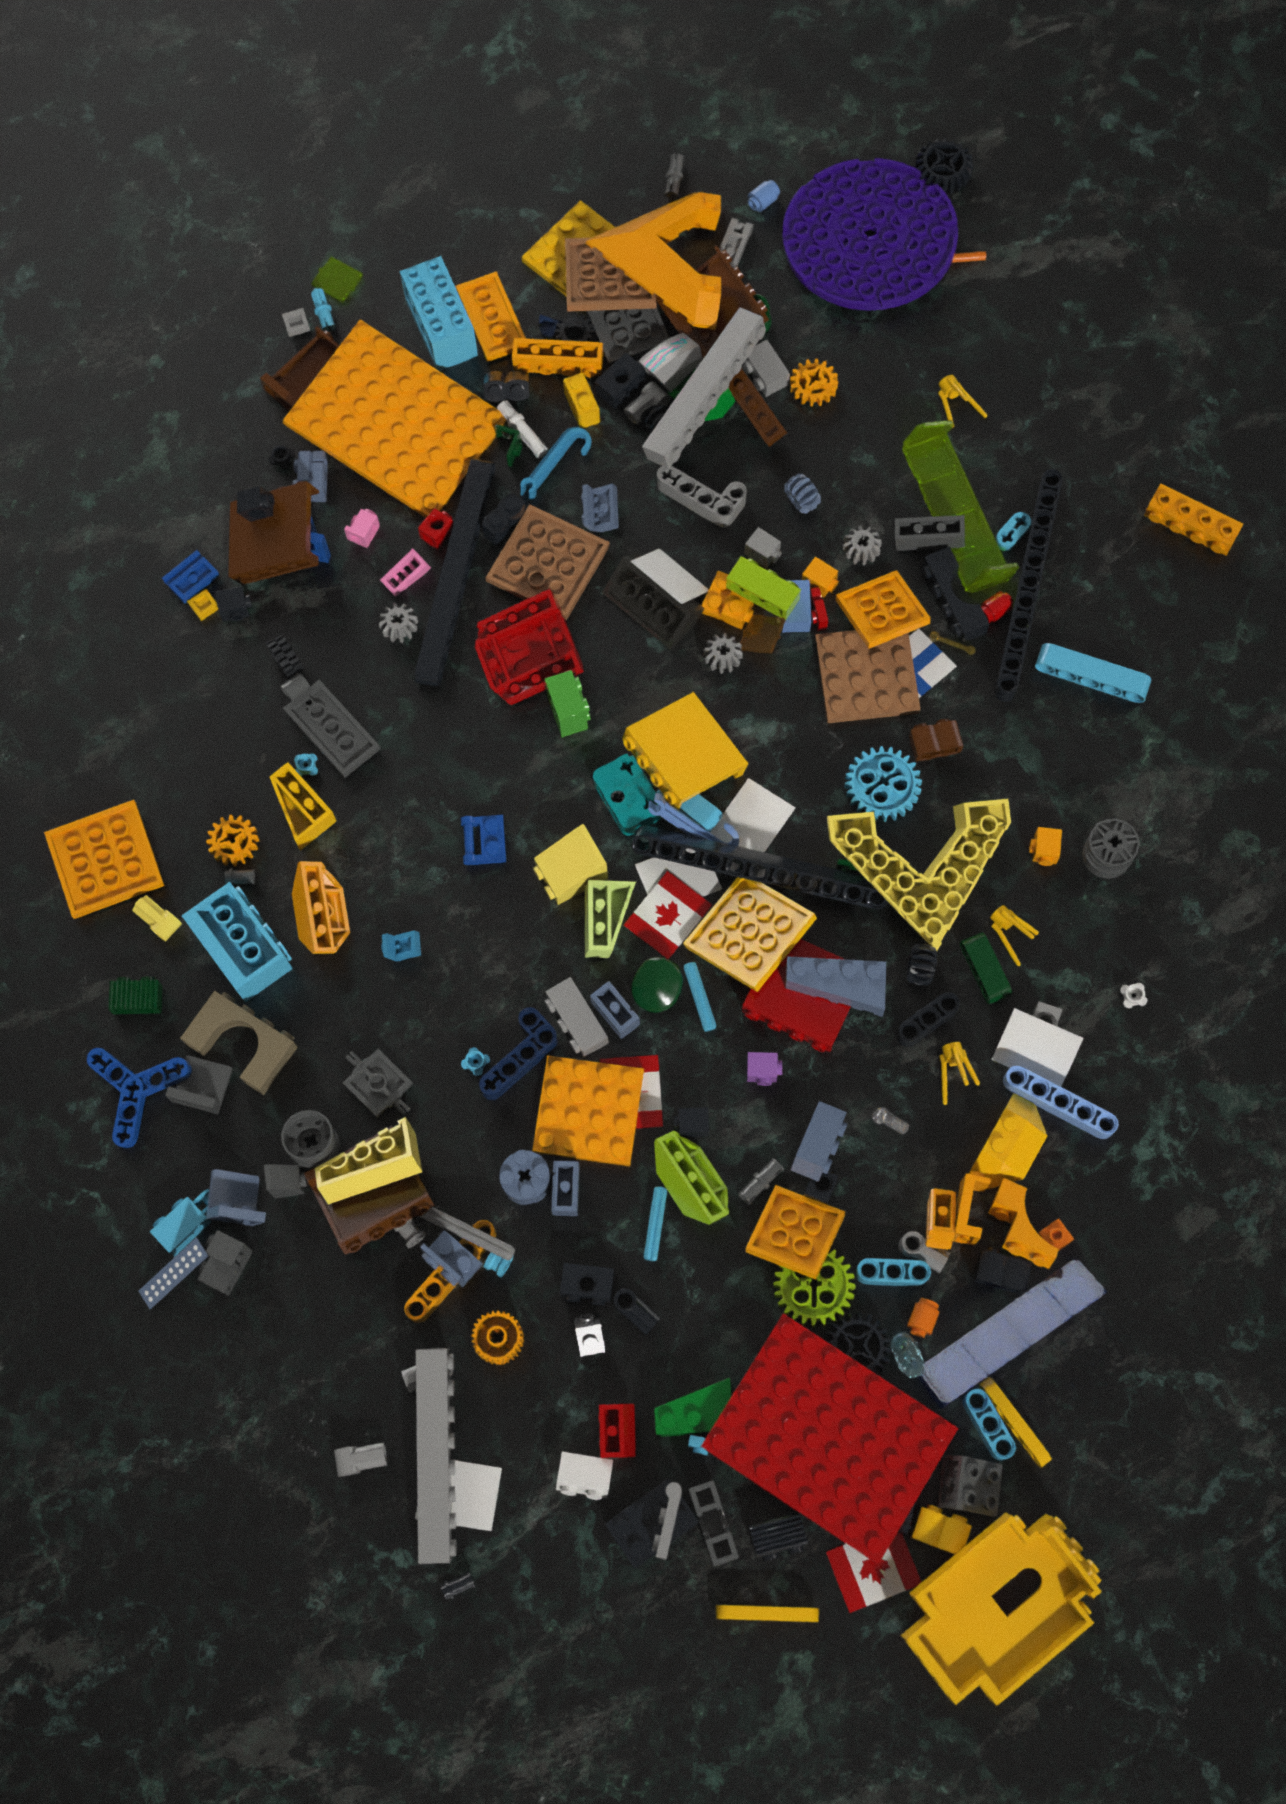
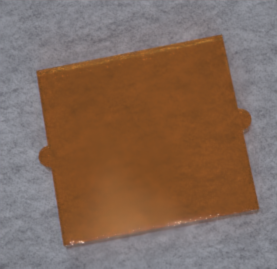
(762, 634)

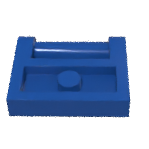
(492, 839)

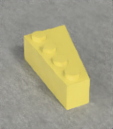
(371, 1164)

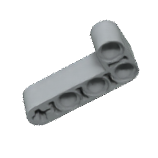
(672, 481)

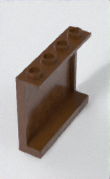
(733, 294)
(298, 373)
(276, 542)
(373, 1212)

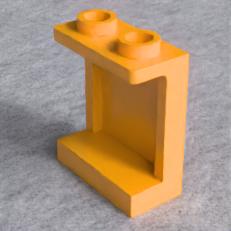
(965, 1233)

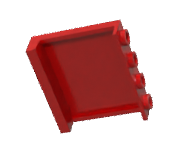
(797, 1013)

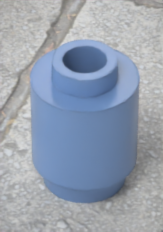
(763, 195)

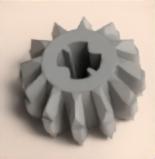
(861, 553)
(398, 622)
(719, 645)

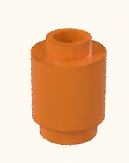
(923, 1317)

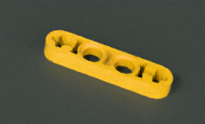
(1015, 1422)
(767, 1613)

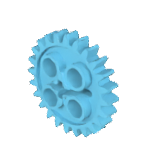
(870, 767)

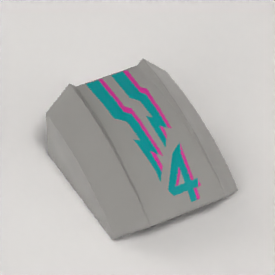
(672, 360)

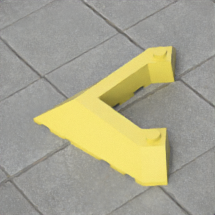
(933, 898)

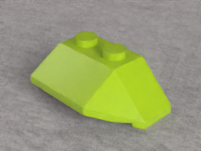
(690, 1178)

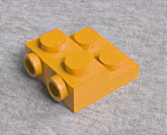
(725, 604)

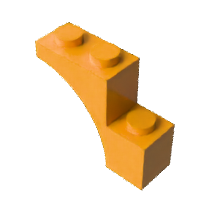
(1021, 1238)

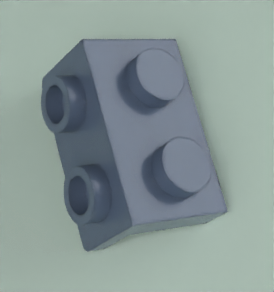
(600, 508)

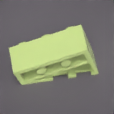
(604, 914)

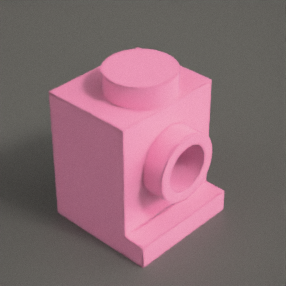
(363, 528)

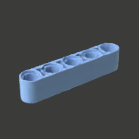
(1073, 1102)

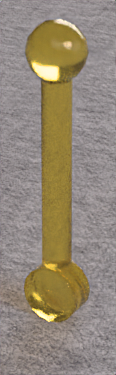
(934, 636)

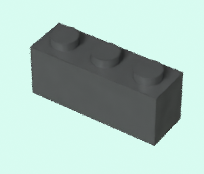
(930, 532)

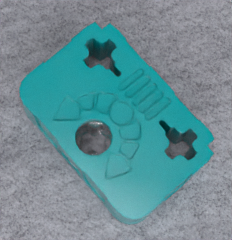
(633, 789)

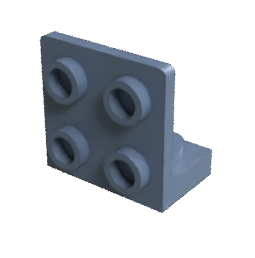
(234, 1198)
(455, 1261)

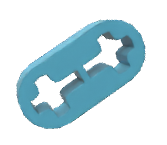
(1009, 528)

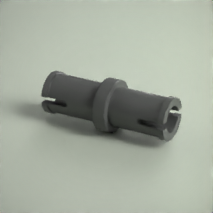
(674, 176)
(760, 1181)

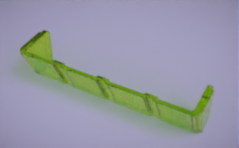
(950, 494)

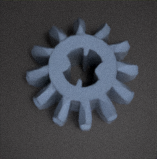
(802, 493)

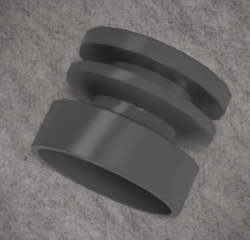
(1103, 858)
(309, 1128)

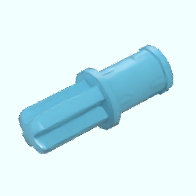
(322, 309)

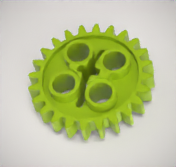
(837, 1286)

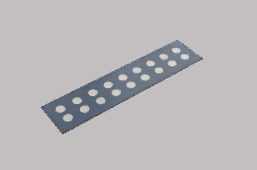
(173, 1273)

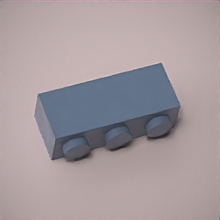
(820, 1142)

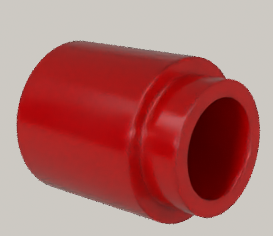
(997, 606)

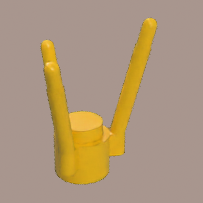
(952, 389)
(1005, 919)
(955, 1056)

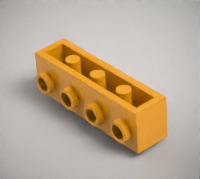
(558, 357)
(1193, 519)

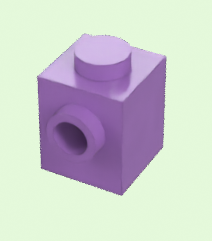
(763, 1068)

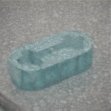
(912, 1352)

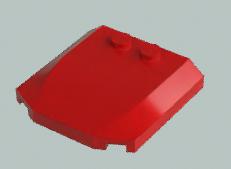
(526, 647)

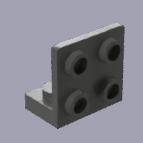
(204, 1086)
(969, 1485)

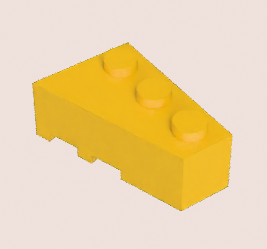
(301, 805)

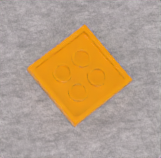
(882, 609)
(795, 1232)

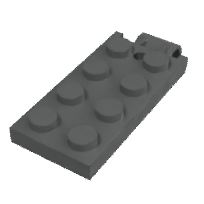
(328, 724)

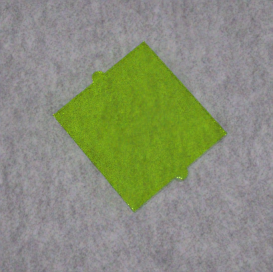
(337, 279)

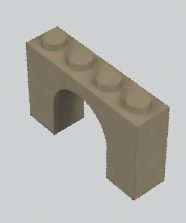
(222, 1014)

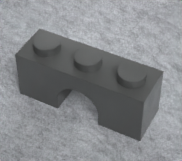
(713, 1523)

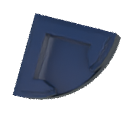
(547, 327)

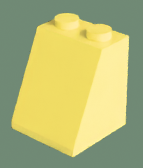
(570, 865)

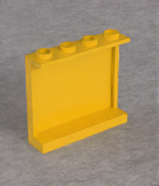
(683, 750)

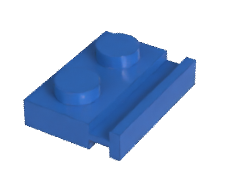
(190, 576)

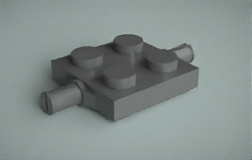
(377, 1083)

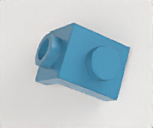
(401, 946)

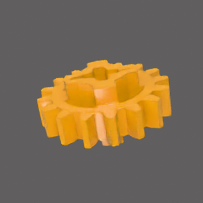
(807, 376)
(223, 845)

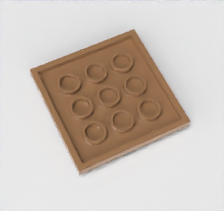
(598, 284)
(548, 555)
(866, 681)

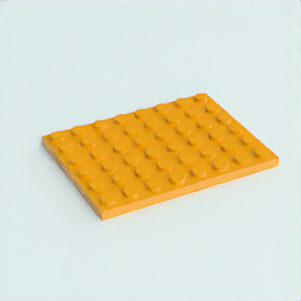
(395, 420)

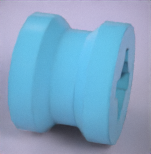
(497, 1264)

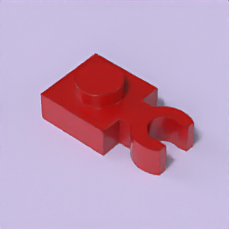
(818, 614)

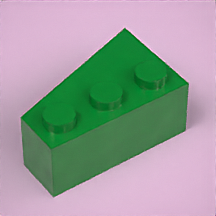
(694, 1412)

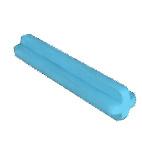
(699, 996)
(655, 1223)

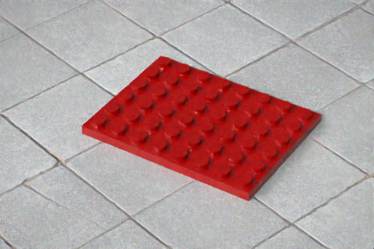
(829, 1438)

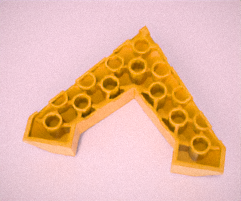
(646, 258)

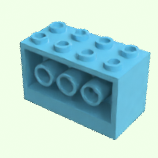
(439, 313)
(238, 940)

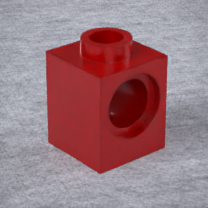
(432, 536)

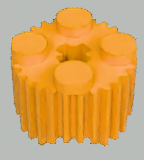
(500, 1351)

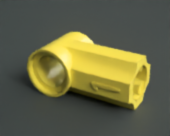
(160, 921)

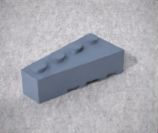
(840, 981)

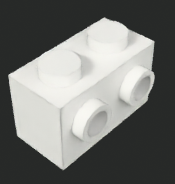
(584, 1475)

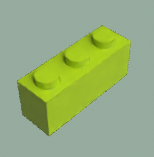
(763, 587)

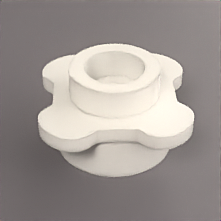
(1138, 990)

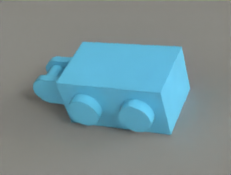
(182, 1223)

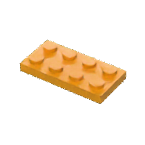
(490, 315)

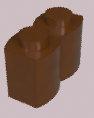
(935, 740)

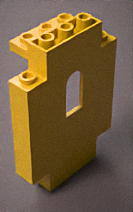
(966, 1634)

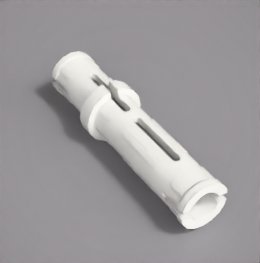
(516, 421)

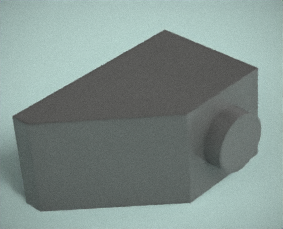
(284, 1180)

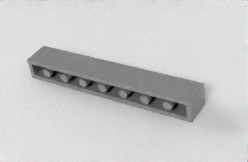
(704, 388)
(434, 1456)

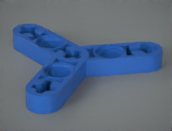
(145, 1085)

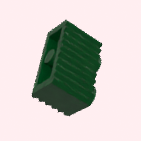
(135, 996)

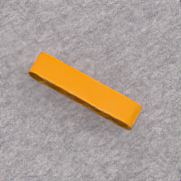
(436, 1278)

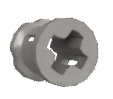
(411, 1233)

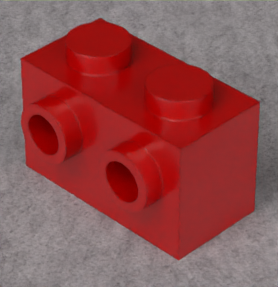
(617, 1430)

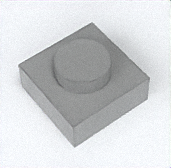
(296, 322)

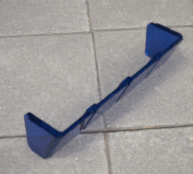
(1010, 1332)

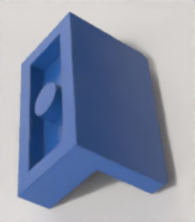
(319, 545)

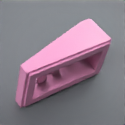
(406, 561)

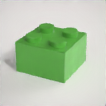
(567, 703)

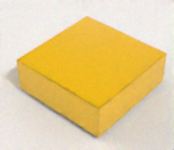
(203, 604)

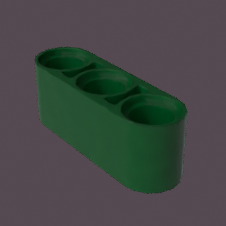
(985, 968)

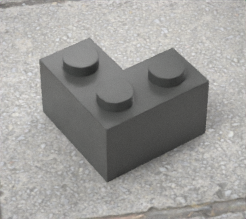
(225, 1262)

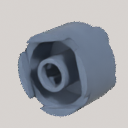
(520, 1164)

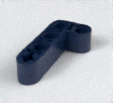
(514, 1058)

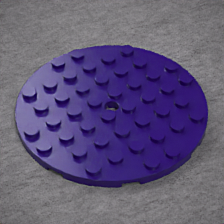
(896, 265)

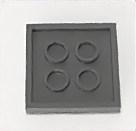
(627, 332)

